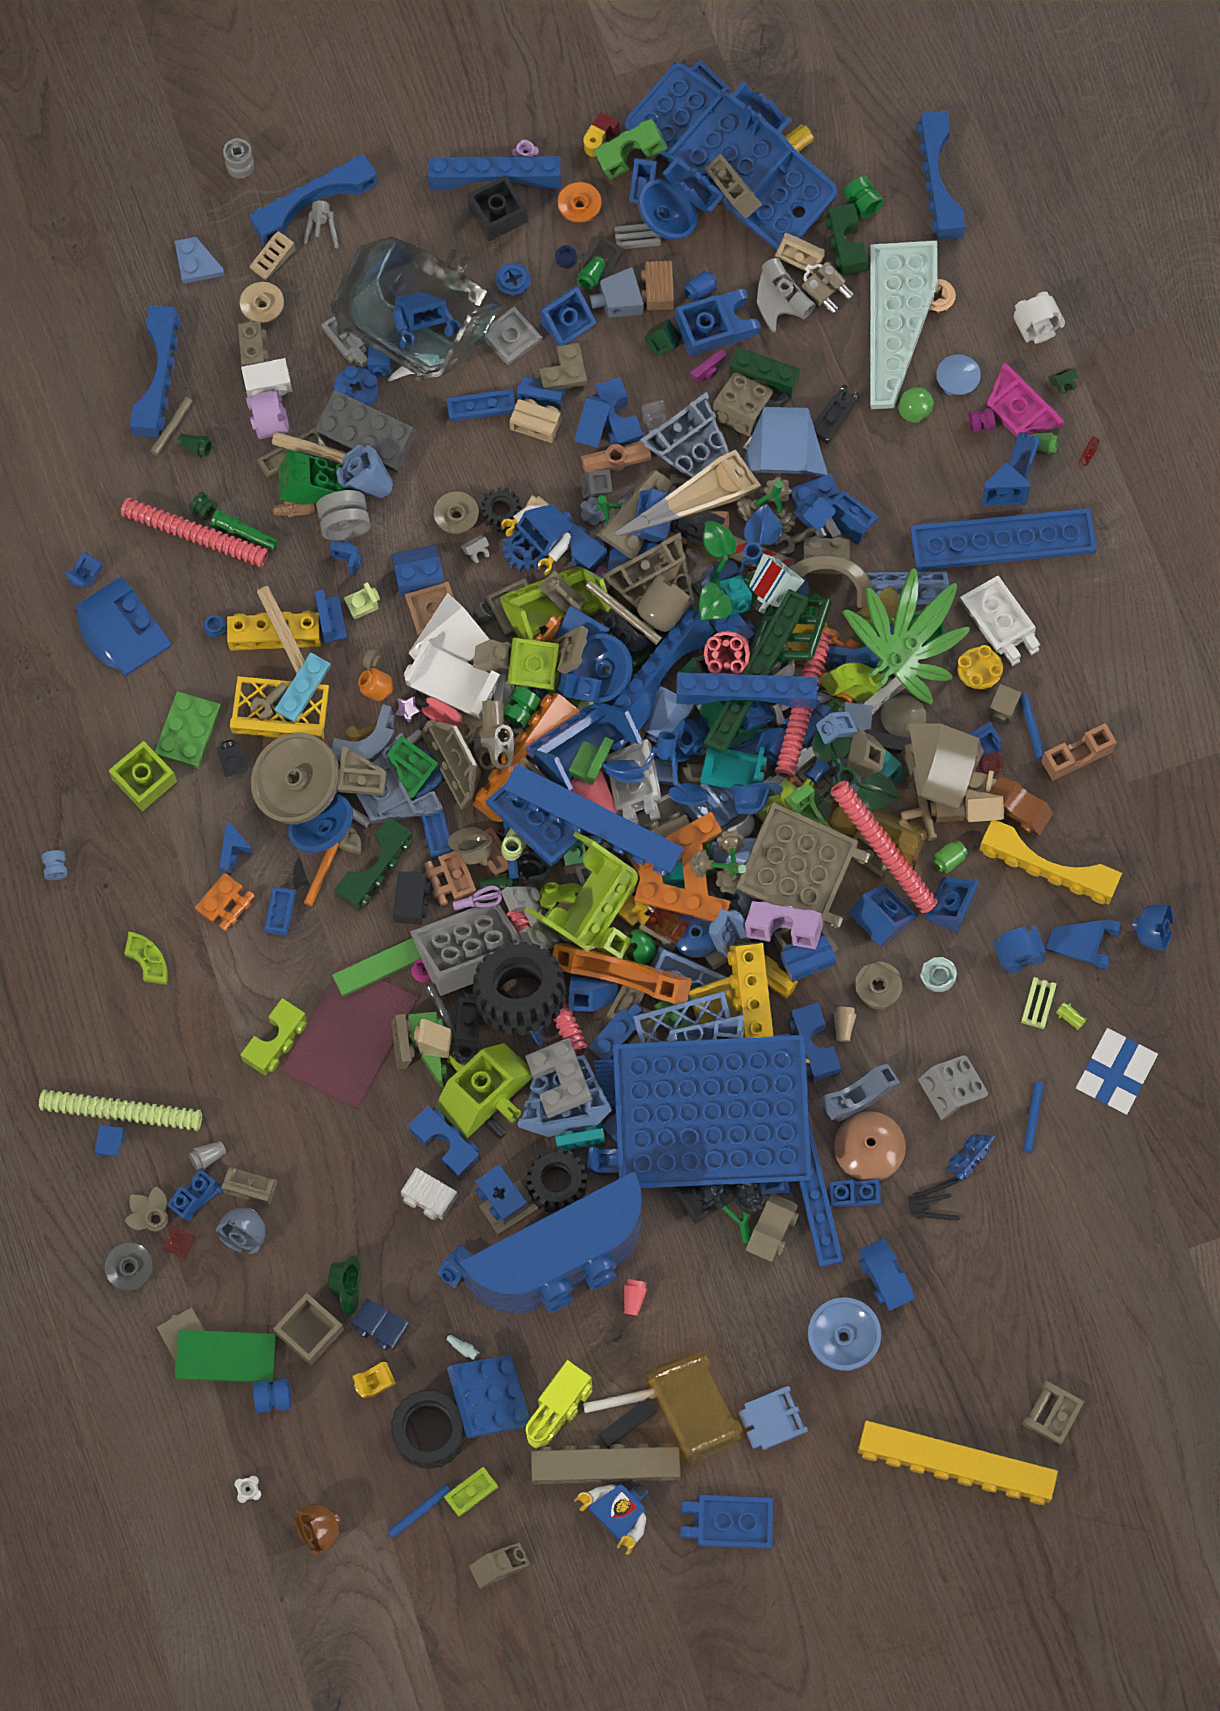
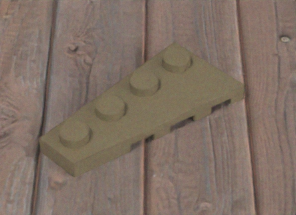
(628, 543)

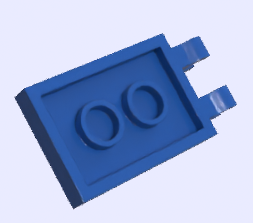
(730, 1521)

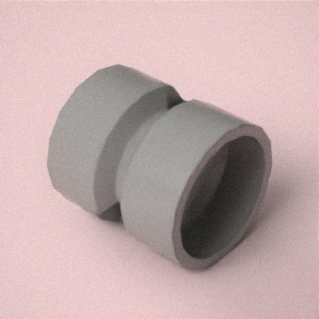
(238, 158)

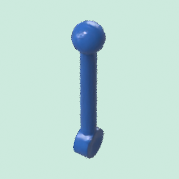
(218, 1190)

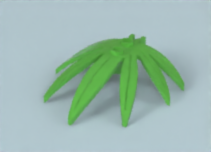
(904, 648)

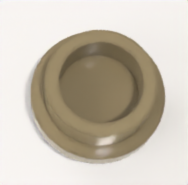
(373, 659)

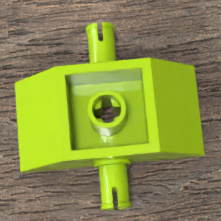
(483, 1088)

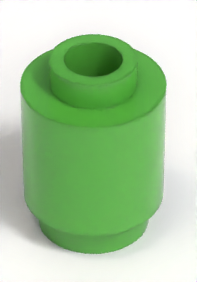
(949, 856)

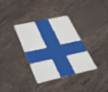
(1116, 1071)

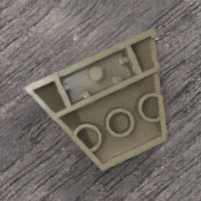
(637, 575)
(943, 762)

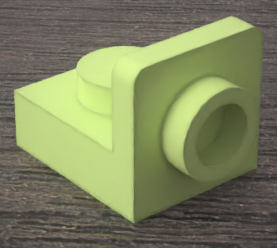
(362, 602)

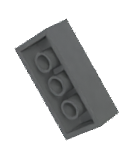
(358, 424)

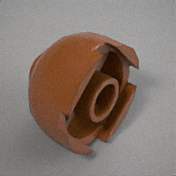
(318, 1527)

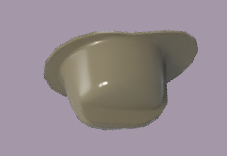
(472, 845)

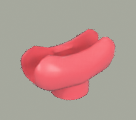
(442, 712)

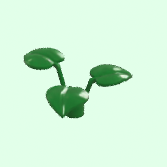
(712, 601)

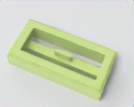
(1044, 984)

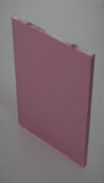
(348, 1039)

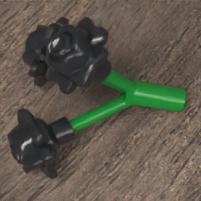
(746, 1198)

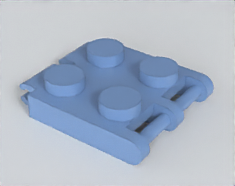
(771, 1419)

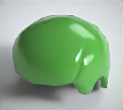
(915, 404)

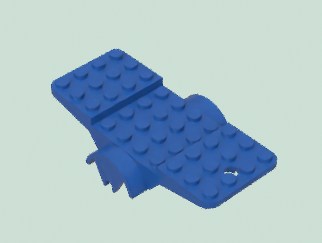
(746, 130)

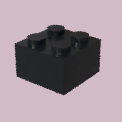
(497, 208)

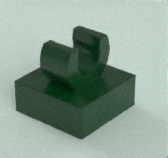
(1063, 377)

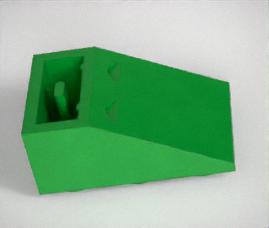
(306, 478)

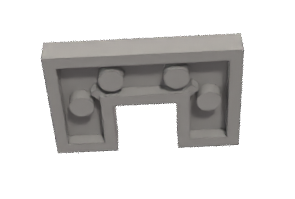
(517, 900)
(563, 1060)

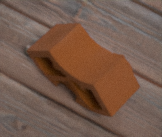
(1022, 807)

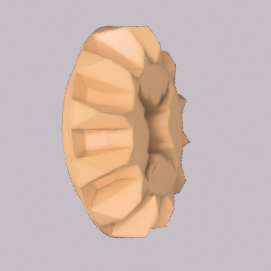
(948, 296)

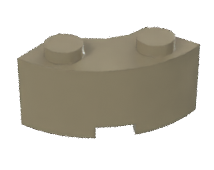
(772, 1228)

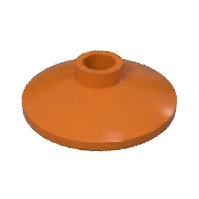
(577, 194)

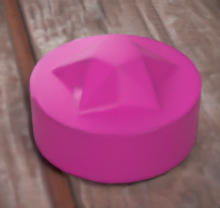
(419, 971)

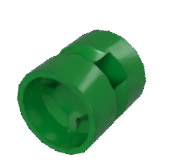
(865, 199)
(519, 708)

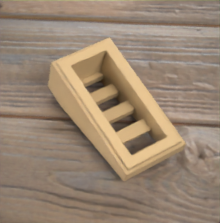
(284, 254)

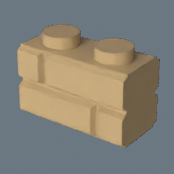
(535, 420)

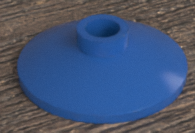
(696, 946)

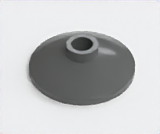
(120, 1258)

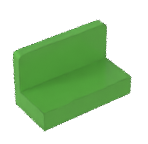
(589, 760)

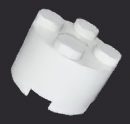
(1038, 318)

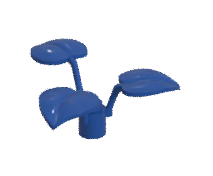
(760, 529)
(666, 749)

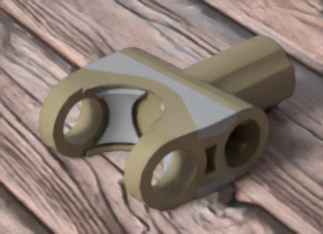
(493, 736)

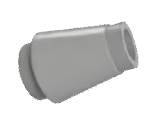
(206, 1155)

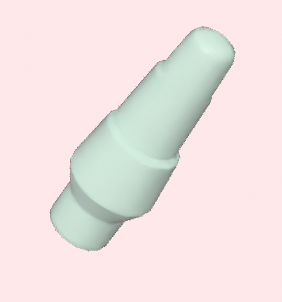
(463, 1347)

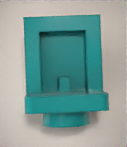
(738, 593)

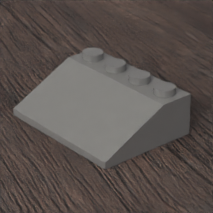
(460, 942)

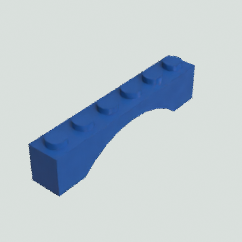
(531, 171)
(351, 178)
(947, 214)
(148, 412)
(685, 637)
(783, 690)

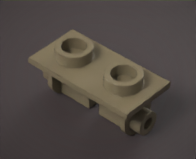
(561, 593)

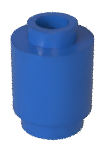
(700, 286)

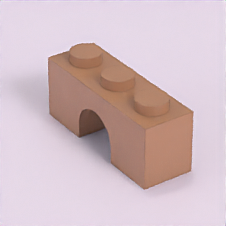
(1089, 748)

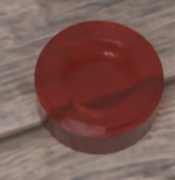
(991, 761)

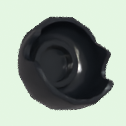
(532, 868)

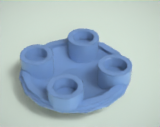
(958, 375)

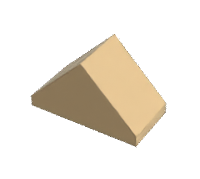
(983, 806)

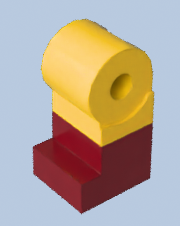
(599, 132)

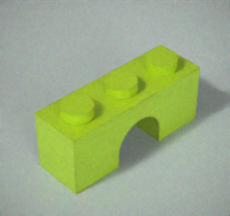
(265, 1055)

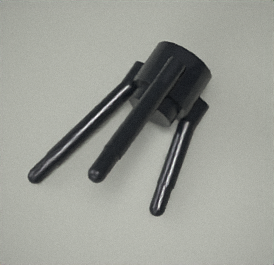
(920, 1202)

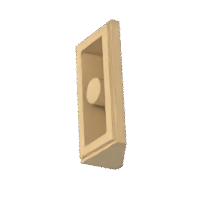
(799, 252)

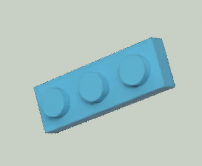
(302, 687)

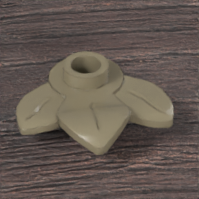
(145, 1209)

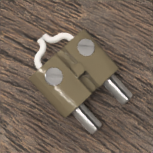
(824, 284)

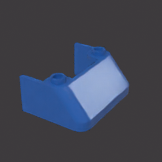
(558, 747)

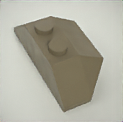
(453, 759)

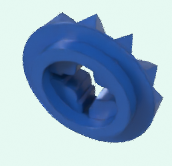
(517, 271)

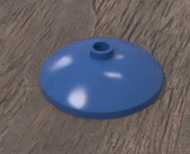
(666, 210)
(597, 655)
(324, 829)

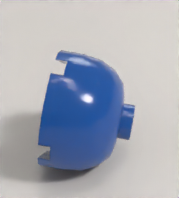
(1153, 926)

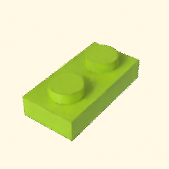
(471, 1492)

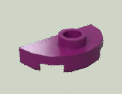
(708, 368)

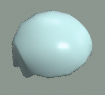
(938, 974)

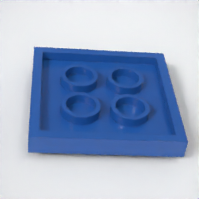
(489, 1396)

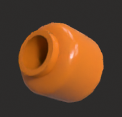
(375, 684)

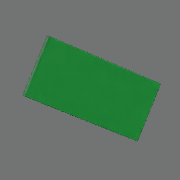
(225, 1356)

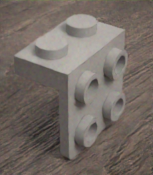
(952, 1085)

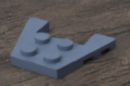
(395, 800)

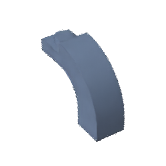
(374, 744)
(860, 1094)

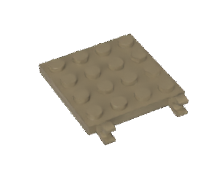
(798, 863)

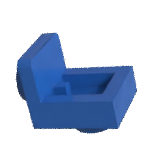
(345, 551)
(84, 571)
(602, 1161)
(450, 1268)

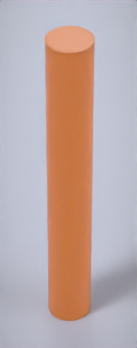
(320, 876)

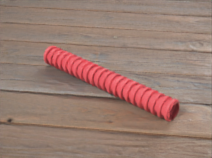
(194, 532)
(799, 716)
(882, 844)
(564, 1021)

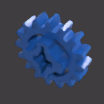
(517, 549)

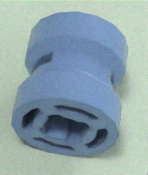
(54, 865)

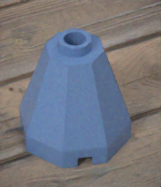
(364, 472)
(665, 714)

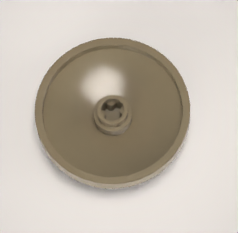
(295, 778)

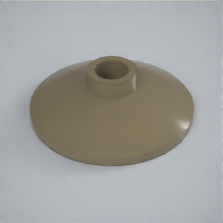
(452, 504)

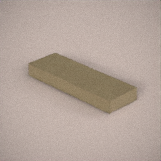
(270, 462)

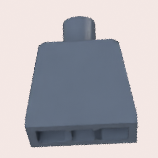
(619, 295)

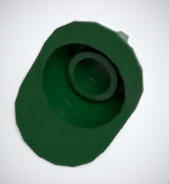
(344, 1283)

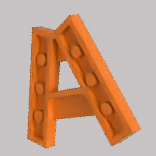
(694, 898)

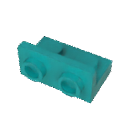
(581, 1139)

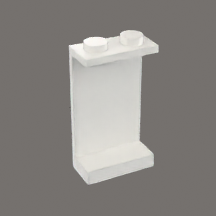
(451, 680)

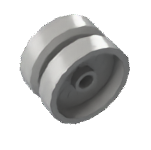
(343, 515)

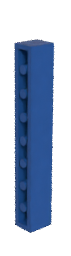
(593, 819)

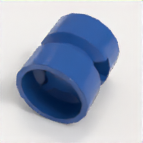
(272, 1395)

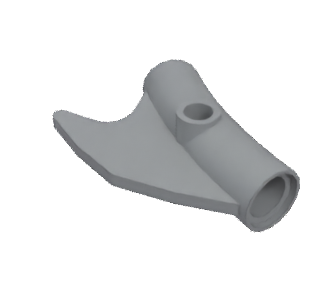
(780, 295)

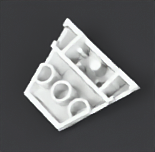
(452, 631)

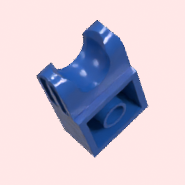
(718, 321)

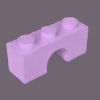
(766, 918)

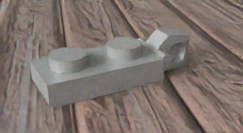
(348, 344)

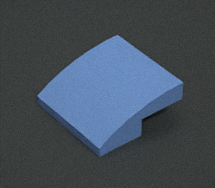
(719, 802)

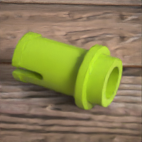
(1071, 1015)

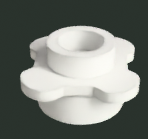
(241, 1486)

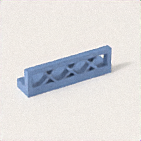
(929, 583)

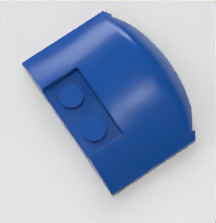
(120, 628)

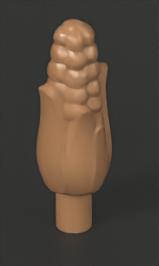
(293, 509)

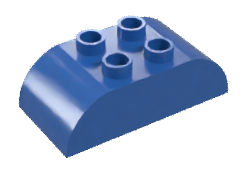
(559, 1252)

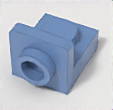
(836, 725)

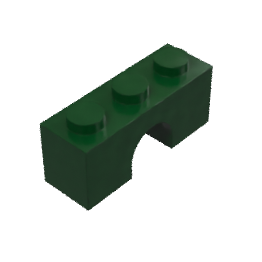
(849, 256)
(776, 374)

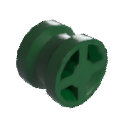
(203, 505)

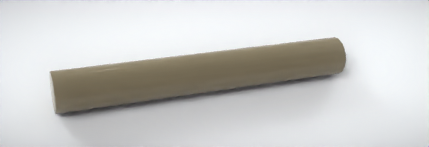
(173, 423)

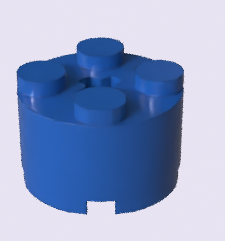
(1019, 949)

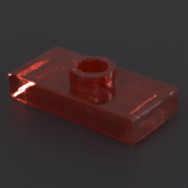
(667, 924)

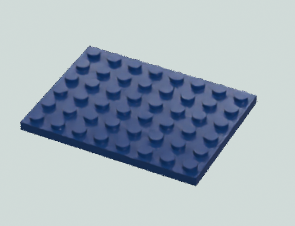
(713, 1111)

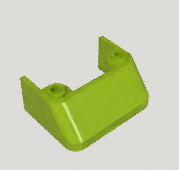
(532, 608)
(596, 901)

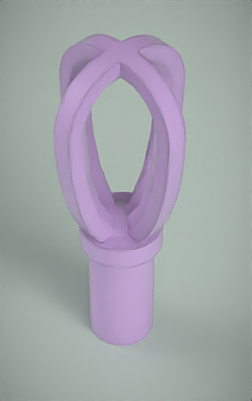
(474, 900)

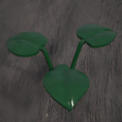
(874, 790)

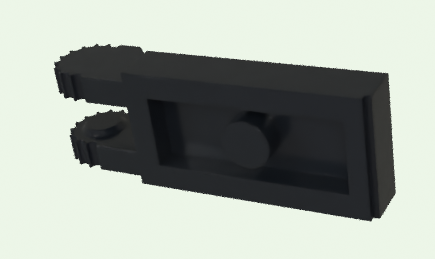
(834, 414)

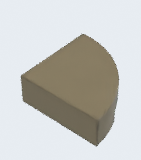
(351, 842)

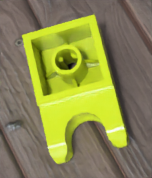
(558, 1404)

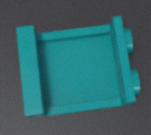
(733, 768)

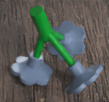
(598, 509)

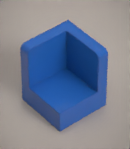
(109, 1141)

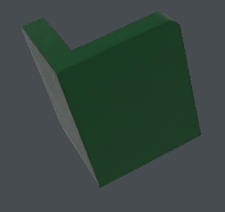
(662, 337)

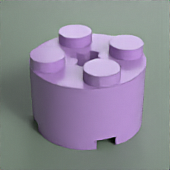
(268, 414)

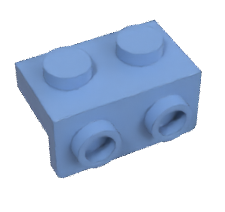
(726, 930)

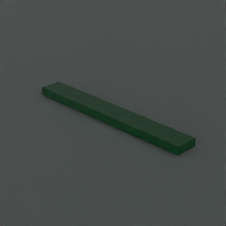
(760, 663)

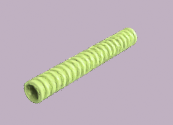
(119, 1109)

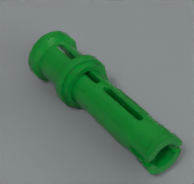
(235, 527)

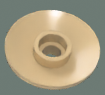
(259, 294)

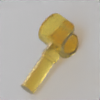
(355, 735)

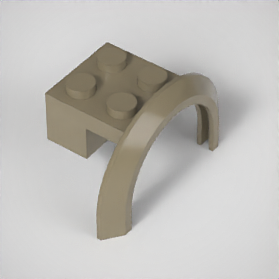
(832, 557)

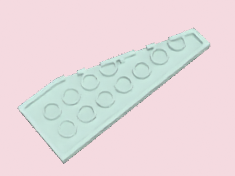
(901, 295)

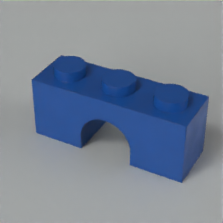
(622, 430)
(808, 1022)
(431, 1126)

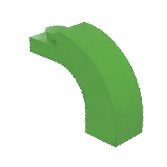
(803, 803)

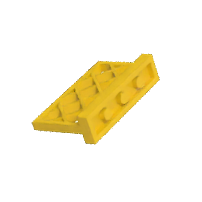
(273, 727)

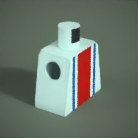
(772, 582)

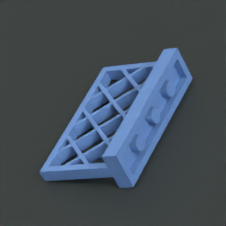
(662, 1011)

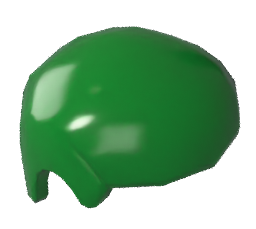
(644, 946)

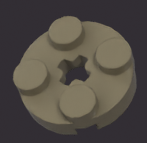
(874, 973)

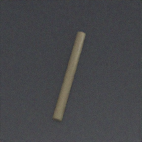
(623, 612)

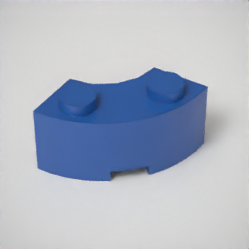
(888, 1279)

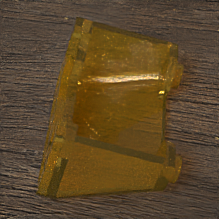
(908, 835)
(693, 1406)

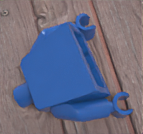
(421, 311)

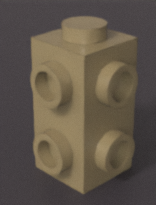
(251, 343)

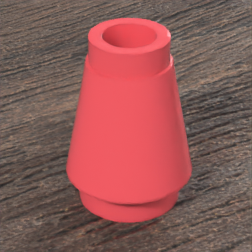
(633, 1296)

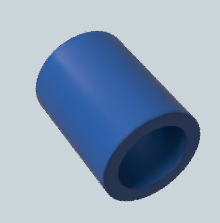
(817, 771)

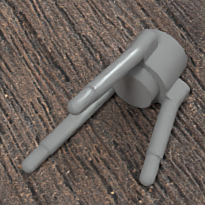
(320, 215)

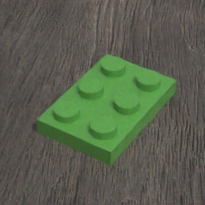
(187, 730)

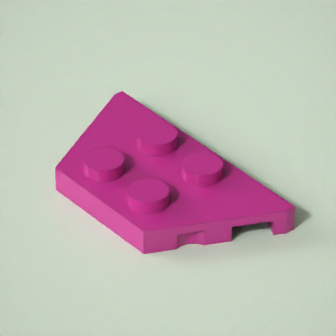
(1020, 406)

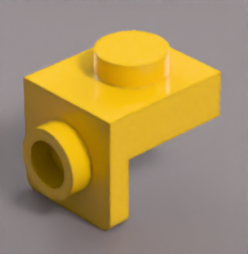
(374, 1380)

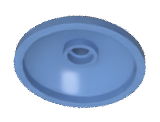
(852, 1319)

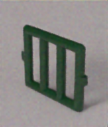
(813, 638)

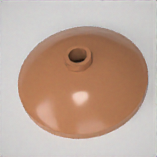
(867, 1161)

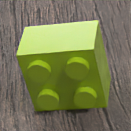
(143, 776)

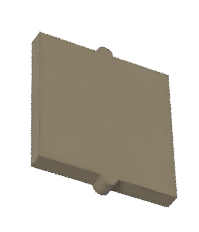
(169, 1330)

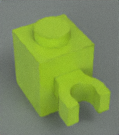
(615, 944)

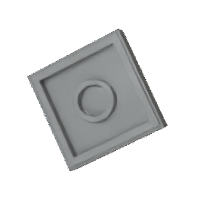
(512, 336)

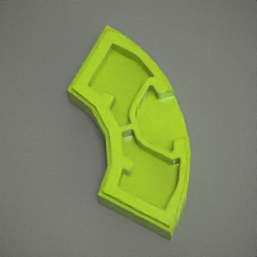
(148, 957)

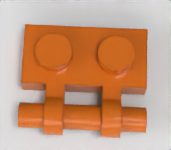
(220, 897)

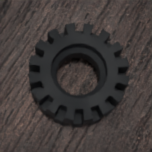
(499, 497)

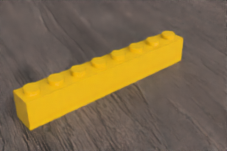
(957, 1462)

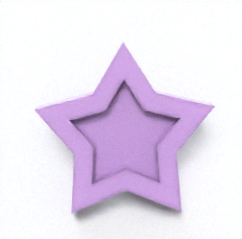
(407, 708)

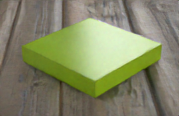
(533, 663)

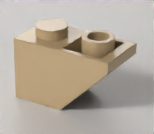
(433, 1039)

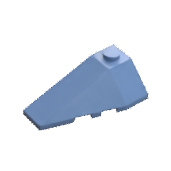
(680, 965)

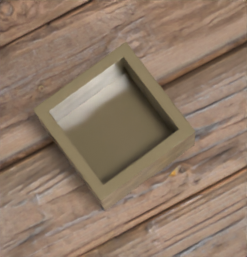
(308, 1329)

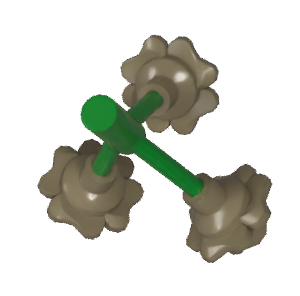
(777, 491)
(728, 878)

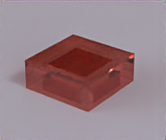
(179, 1242)

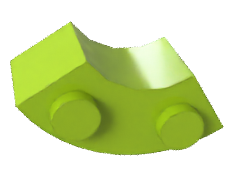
(851, 680)

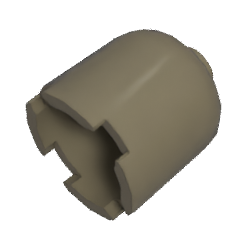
(663, 605)

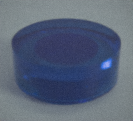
(566, 256)

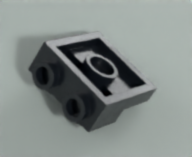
(627, 633)

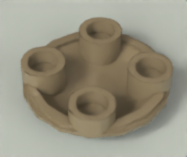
(901, 711)

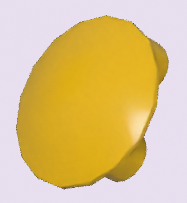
(980, 667)

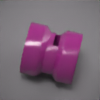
(981, 420)

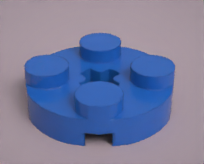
(358, 376)

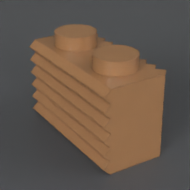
(658, 285)

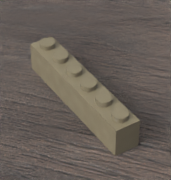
(605, 1465)

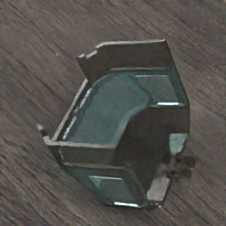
(397, 268)

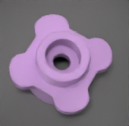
(525, 145)

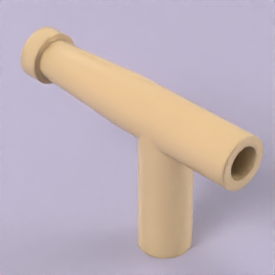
(924, 812)

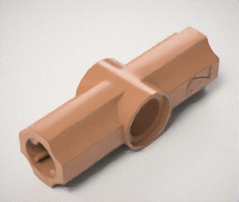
(629, 454)

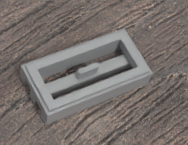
(636, 232)

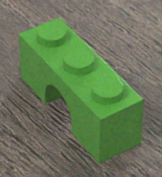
(614, 154)

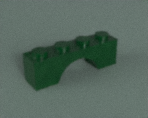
(357, 887)

